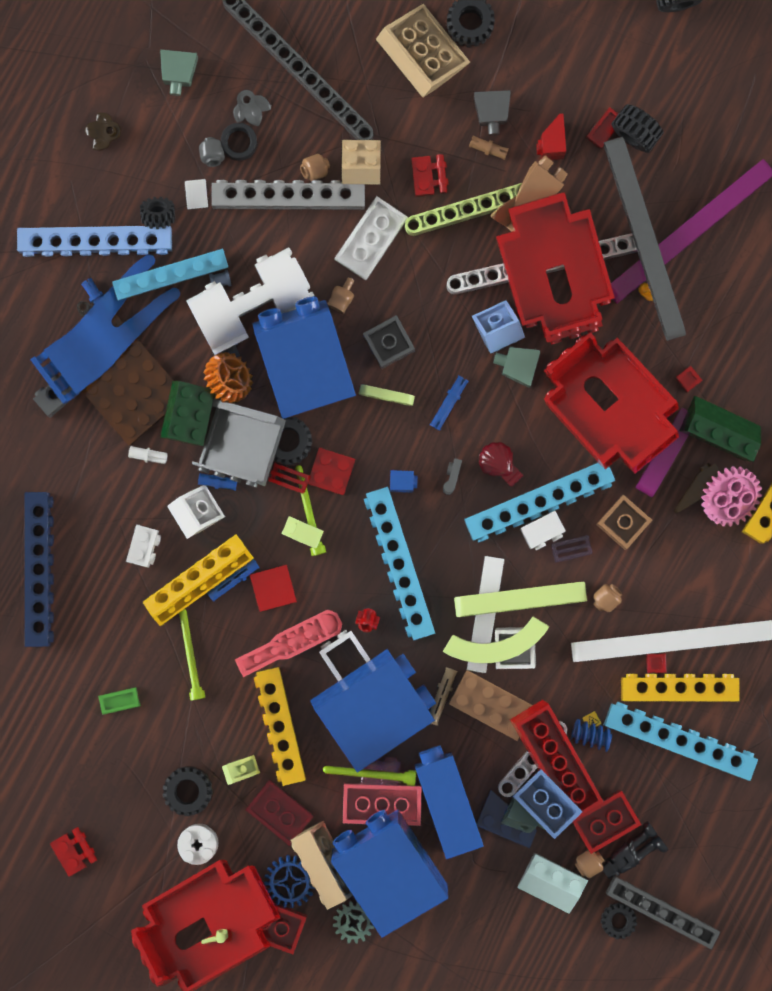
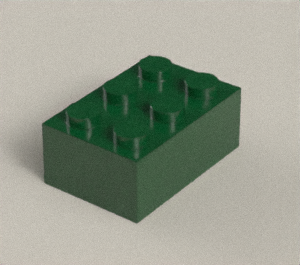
(187, 413)

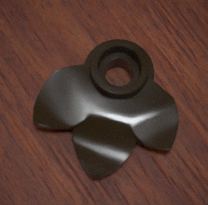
(100, 131)

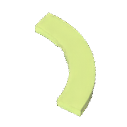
(499, 650)

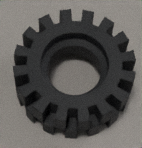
(157, 212)
(623, 932)

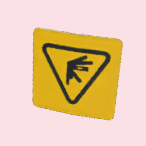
(592, 718)

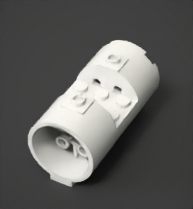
(219, 317)

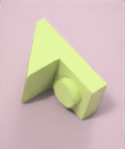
(302, 532)
(240, 769)

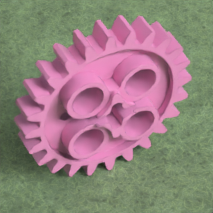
(739, 497)

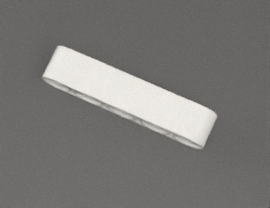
(522, 763)

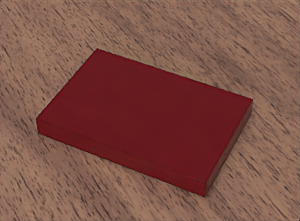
(279, 812)

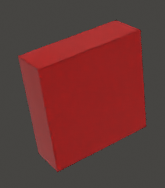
(688, 379)
(656, 663)

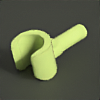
(221, 936)

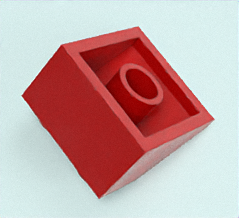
(553, 140)

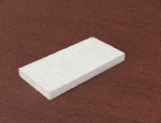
(371, 238)

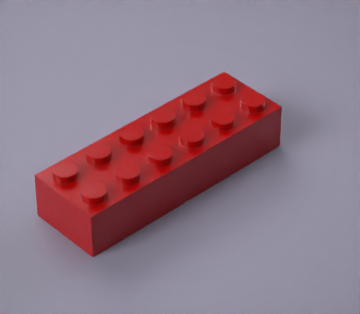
(555, 754)

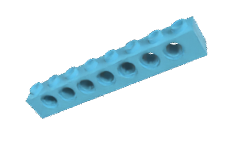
(383, 497)
(480, 534)
(743, 769)

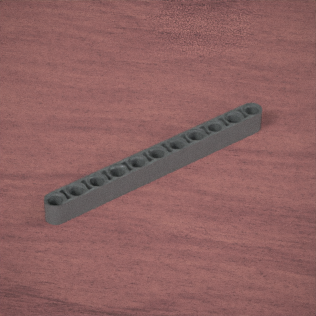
(301, 76)
(644, 238)

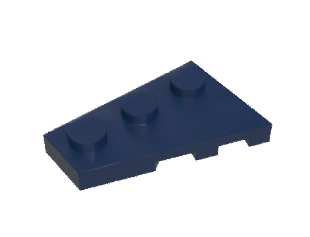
(491, 818)

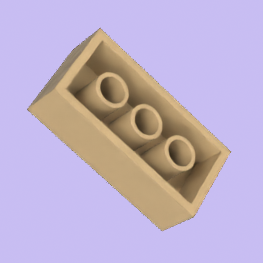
(315, 851)

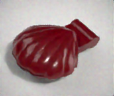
(497, 461)

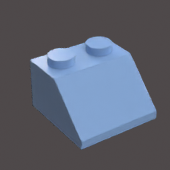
(498, 326)

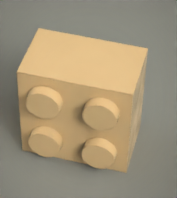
(361, 161)

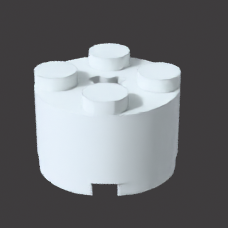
(205, 836)

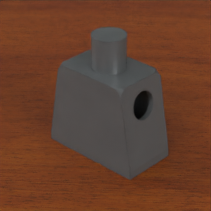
(492, 109)

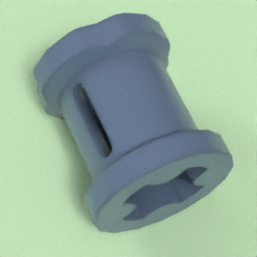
(222, 278)

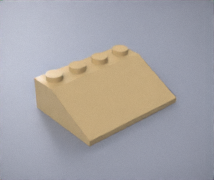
(422, 50)

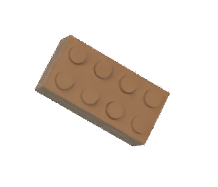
(488, 703)

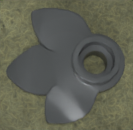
(250, 111)

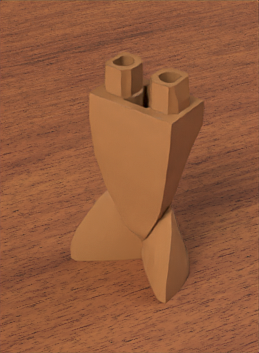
(536, 185)

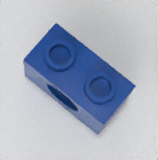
(402, 481)

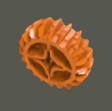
(218, 372)

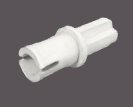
(147, 455)

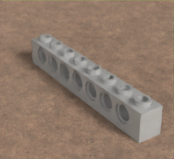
(259, 201)

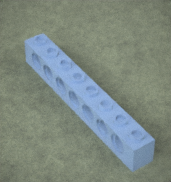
(26, 237)

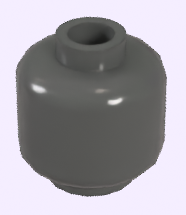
(211, 152)

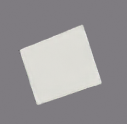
(196, 194)

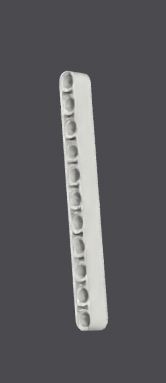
(502, 278)
(671, 641)

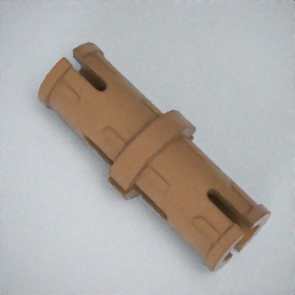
(488, 147)

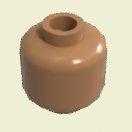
(314, 167)
(607, 598)
(589, 864)

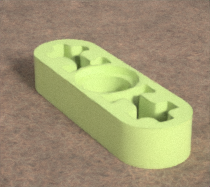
(387, 395)

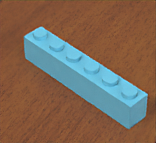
(170, 274)

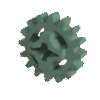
(347, 910)

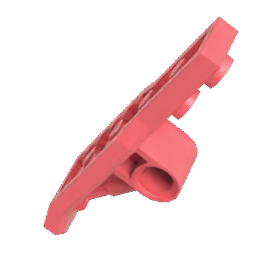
(292, 642)

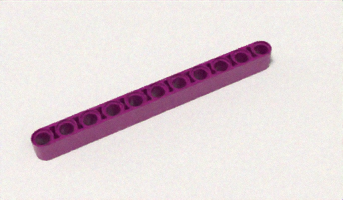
(696, 226)

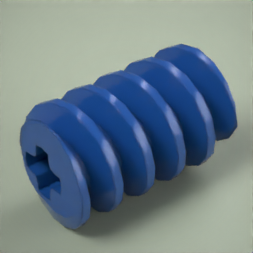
(591, 735)

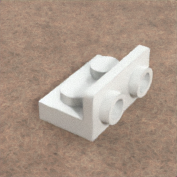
(143, 546)

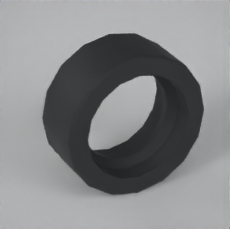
(239, 127)

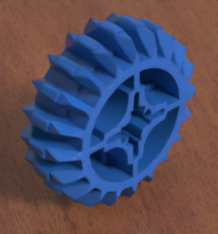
(280, 882)

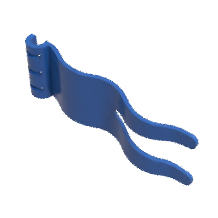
(95, 343)

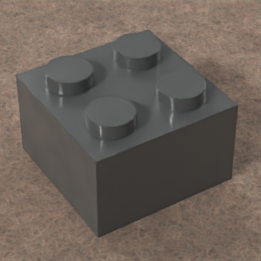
(388, 342)

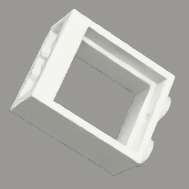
(341, 638)

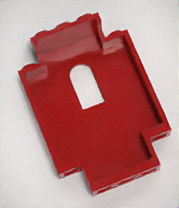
(546, 238)
(630, 428)
(225, 902)

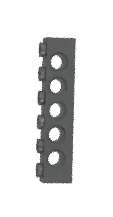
(662, 912)

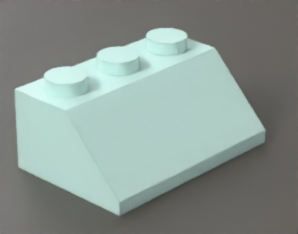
(552, 883)

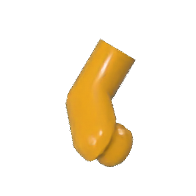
(645, 291)

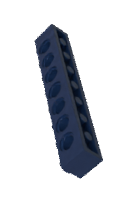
(32, 501)

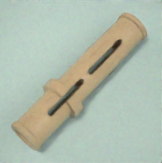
(449, 674)

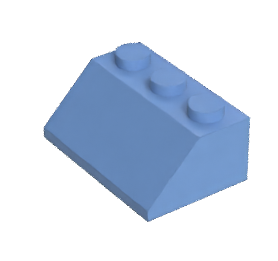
(547, 803)

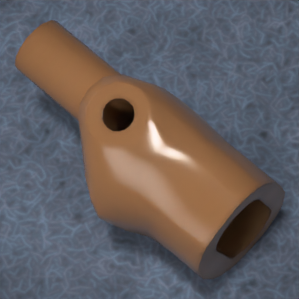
(341, 297)

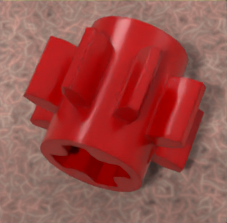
(367, 620)

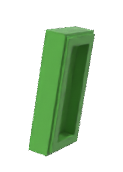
(119, 701)

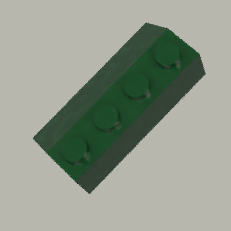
(722, 429)

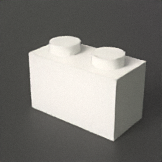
(543, 530)

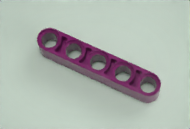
(662, 462)

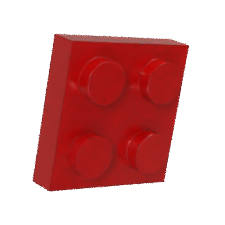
(331, 471)

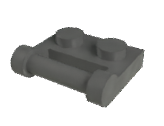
(453, 471)

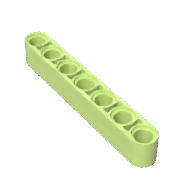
(457, 208)
(520, 599)

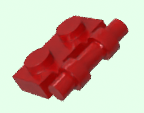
(423, 177)
(68, 854)

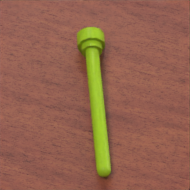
(309, 514)
(196, 691)
(408, 777)

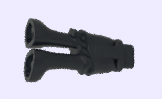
(627, 858)

